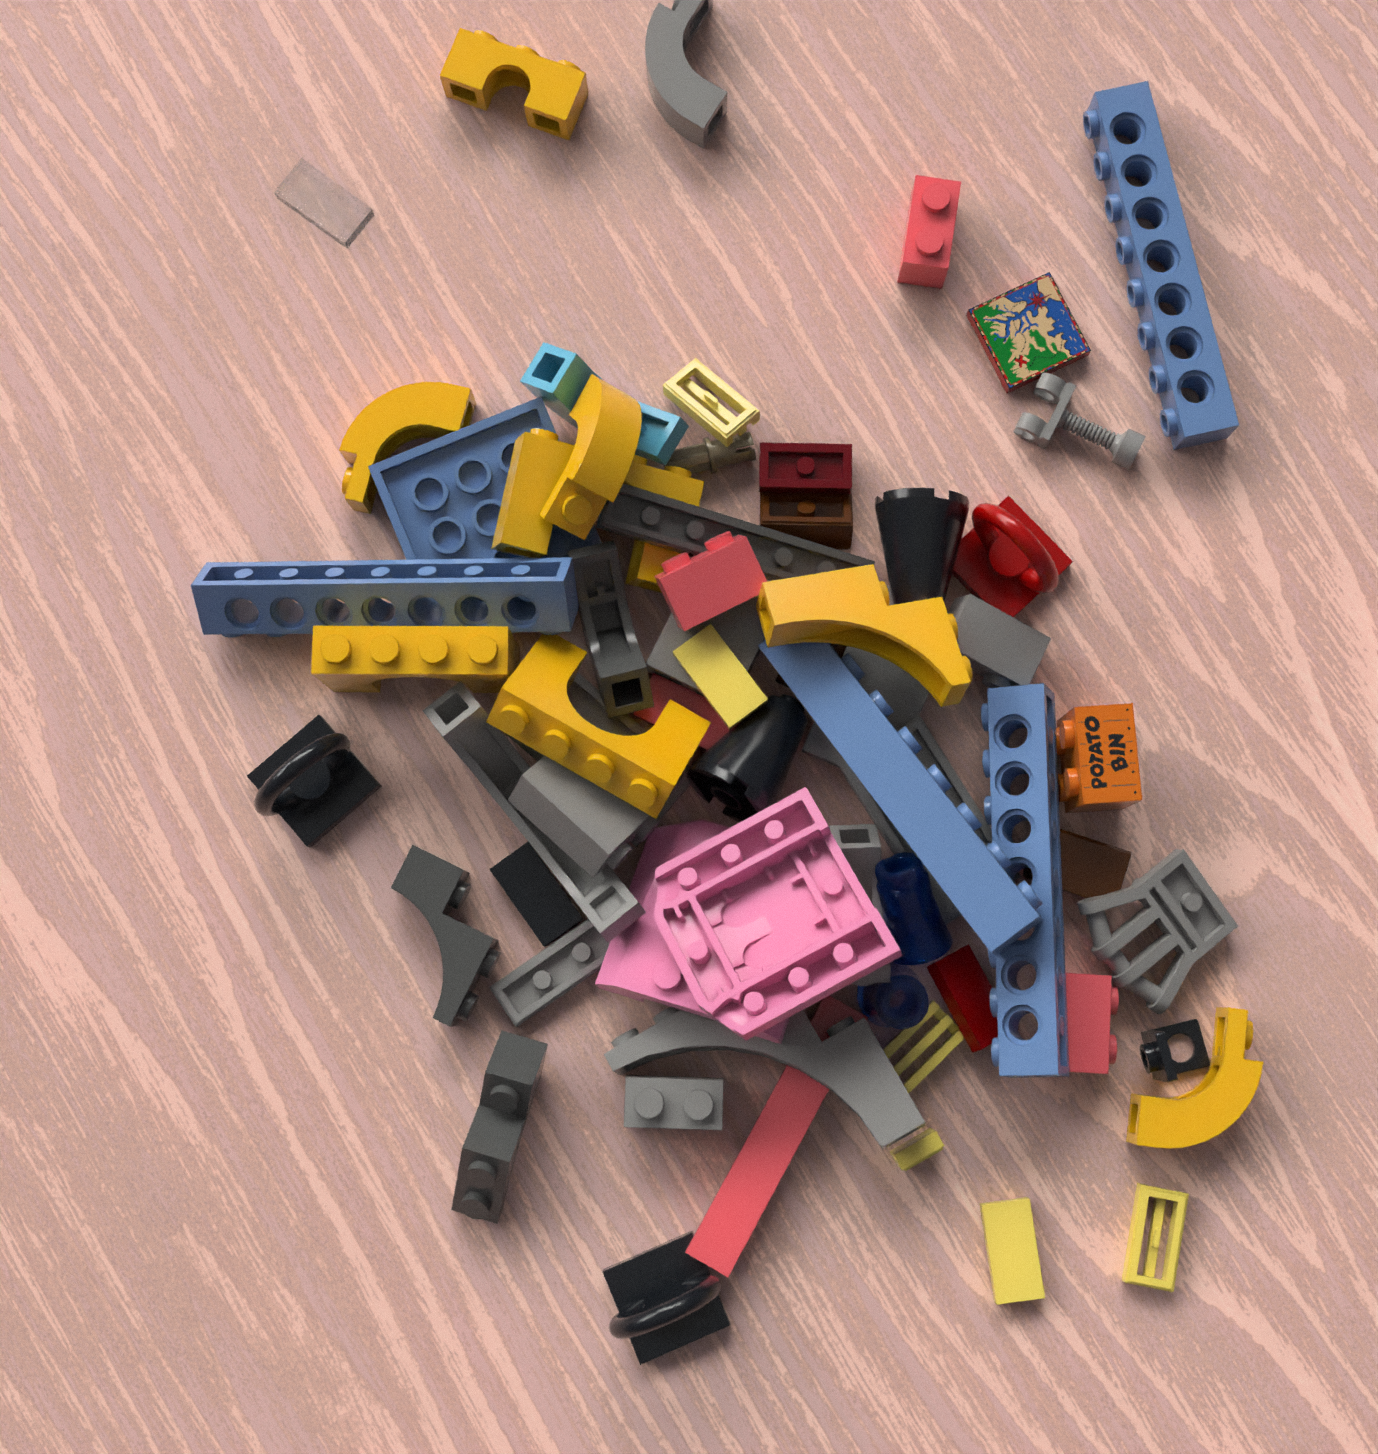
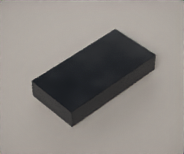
(536, 894)

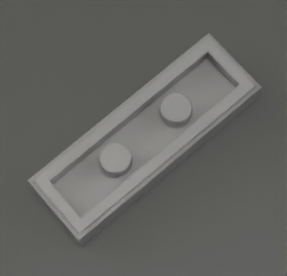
(551, 973)

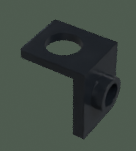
(1157, 1055)

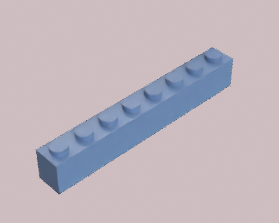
(909, 792)

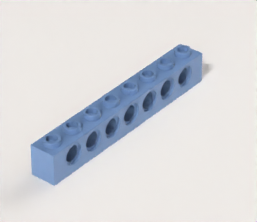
(1132, 113)
(226, 588)
(1034, 709)

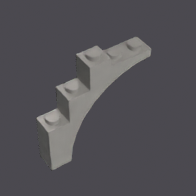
(846, 1063)

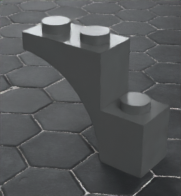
(465, 951)
(498, 1126)

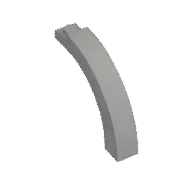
(498, 769)

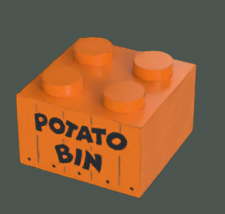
(1098, 758)

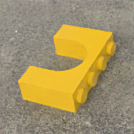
(533, 474)
(363, 655)
(634, 768)

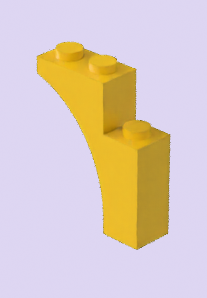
(854, 611)

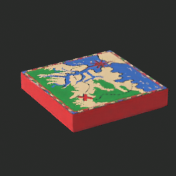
(1028, 332)

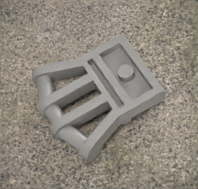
(1184, 911)

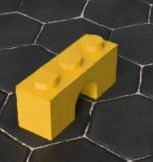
(483, 65)

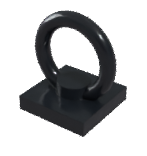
(312, 781)
(664, 1299)

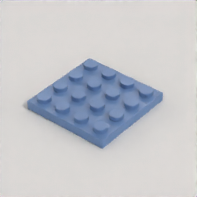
(451, 490)

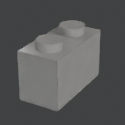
(997, 643)
(673, 1102)

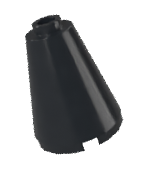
(920, 540)
(751, 759)

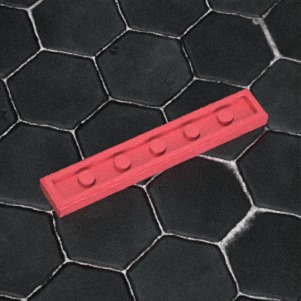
(764, 1156)

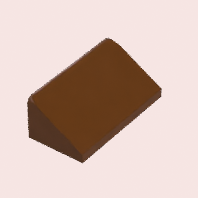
(810, 516)
(1089, 866)

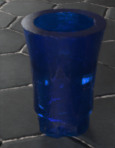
(911, 909)
(875, 999)

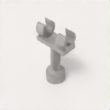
(1055, 390)

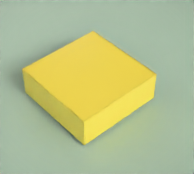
(917, 1149)

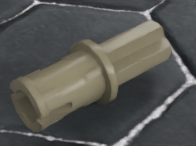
(713, 454)

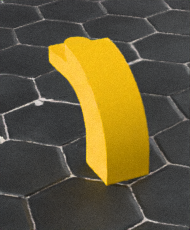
(393, 420)
(601, 457)
(1212, 1103)

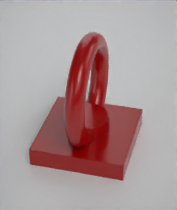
(1008, 558)

